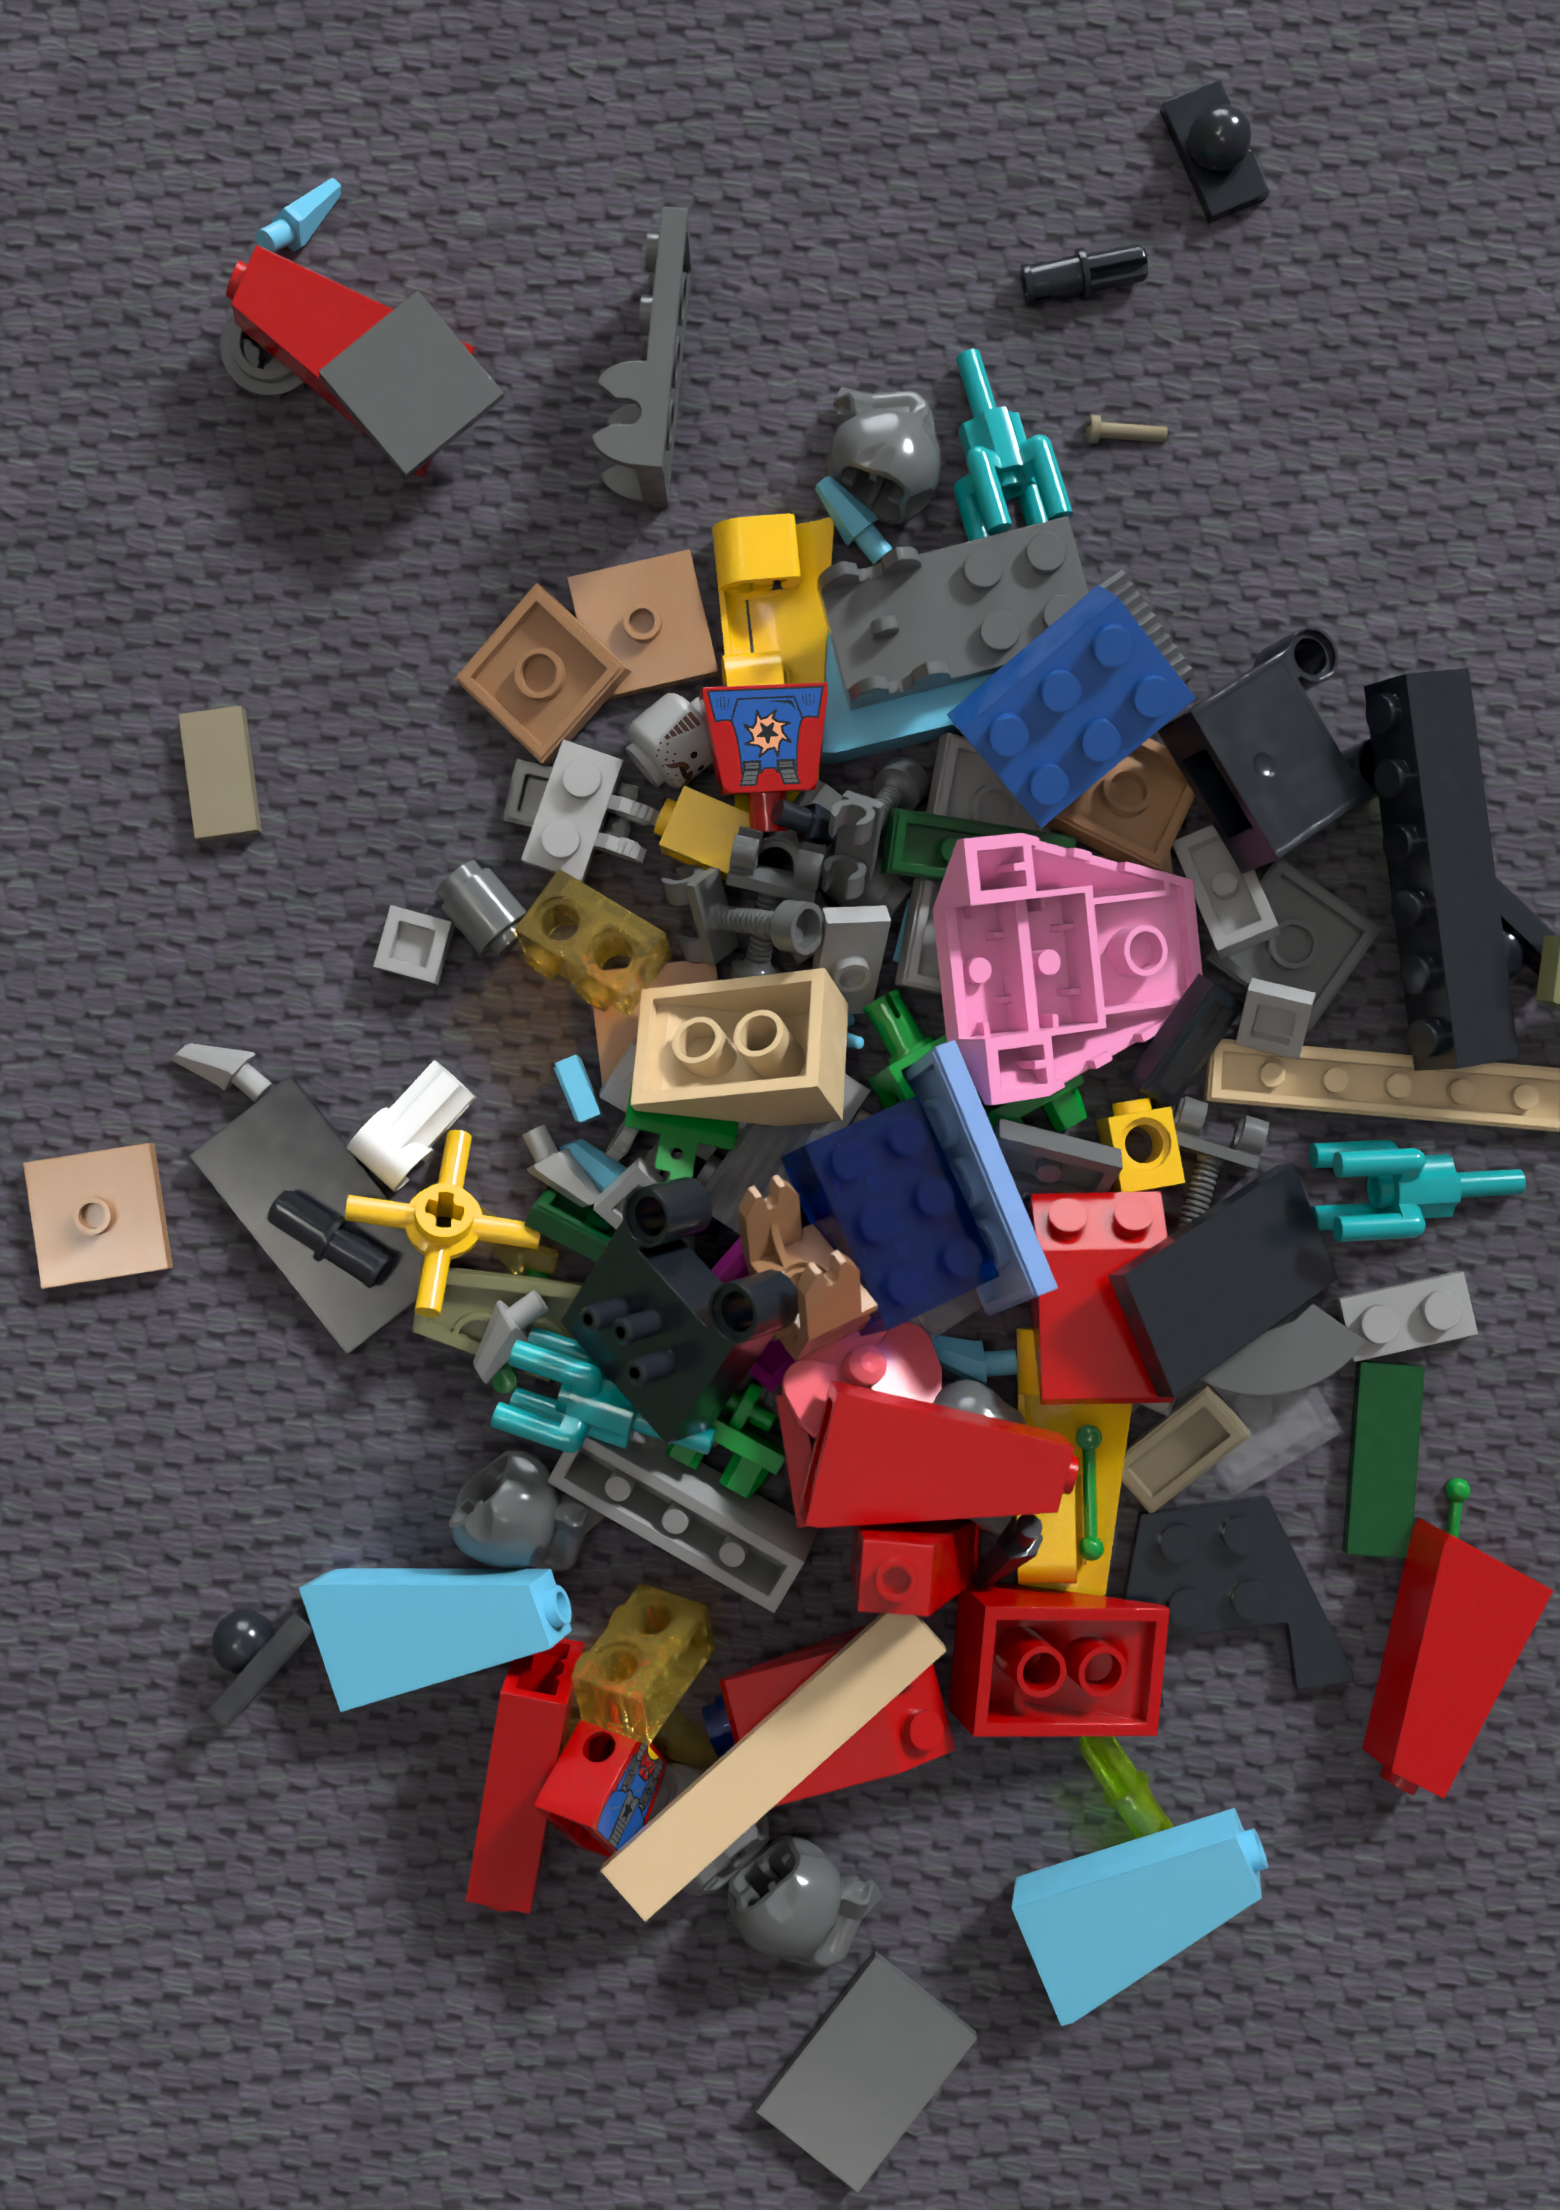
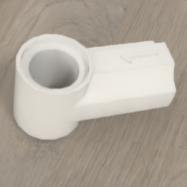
(407, 1130)

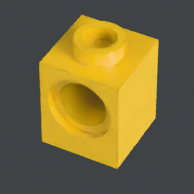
(699, 830)
(1163, 1164)

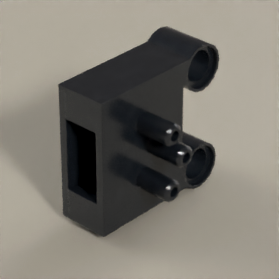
(1265, 755)
(665, 1321)

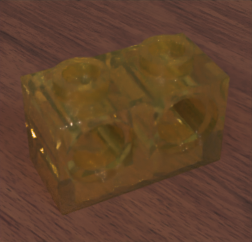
(602, 933)
(643, 1663)

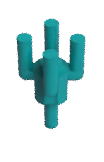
(1002, 463)
(1401, 1188)
(585, 1405)

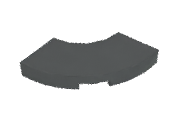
(1288, 1356)

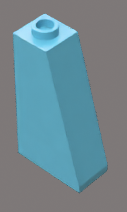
(888, 723)
(423, 1626)
(1134, 1906)

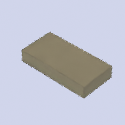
(220, 773)
(1181, 1447)

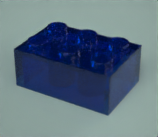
(894, 1210)

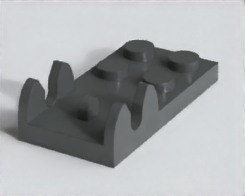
(643, 433)
(947, 611)

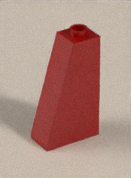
(302, 317)
(923, 1461)
(912, 1564)
(1446, 1657)
(524, 1750)

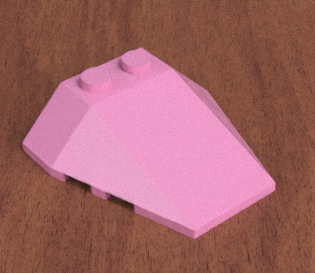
(1056, 960)

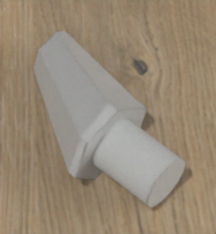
(224, 1068)
(559, 1168)
(503, 1330)

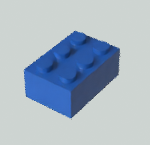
(1071, 705)

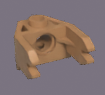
(826, 1280)

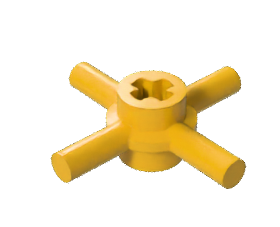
(438, 1243)

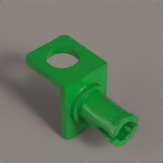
(902, 1042)

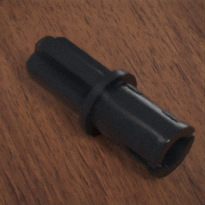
(1083, 273)
(329, 1238)

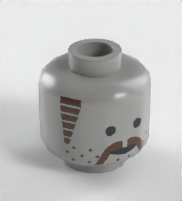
(670, 742)

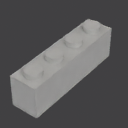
(689, 1514)

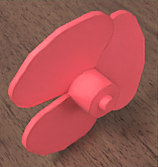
(887, 1361)

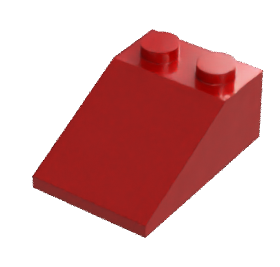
(1079, 1328)
(1056, 1663)
(896, 1739)

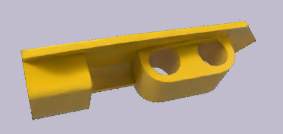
(785, 622)
(1058, 1558)

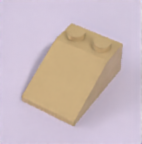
(744, 1049)

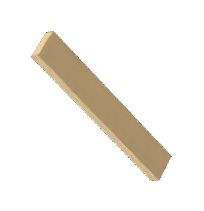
(1385, 1087)
(771, 1760)

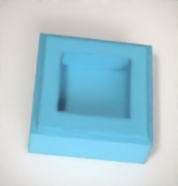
(578, 1090)

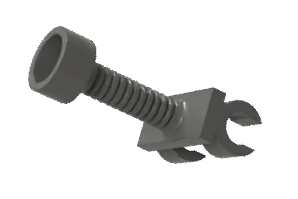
(860, 820)
(772, 886)
(793, 925)
(1243, 1154)

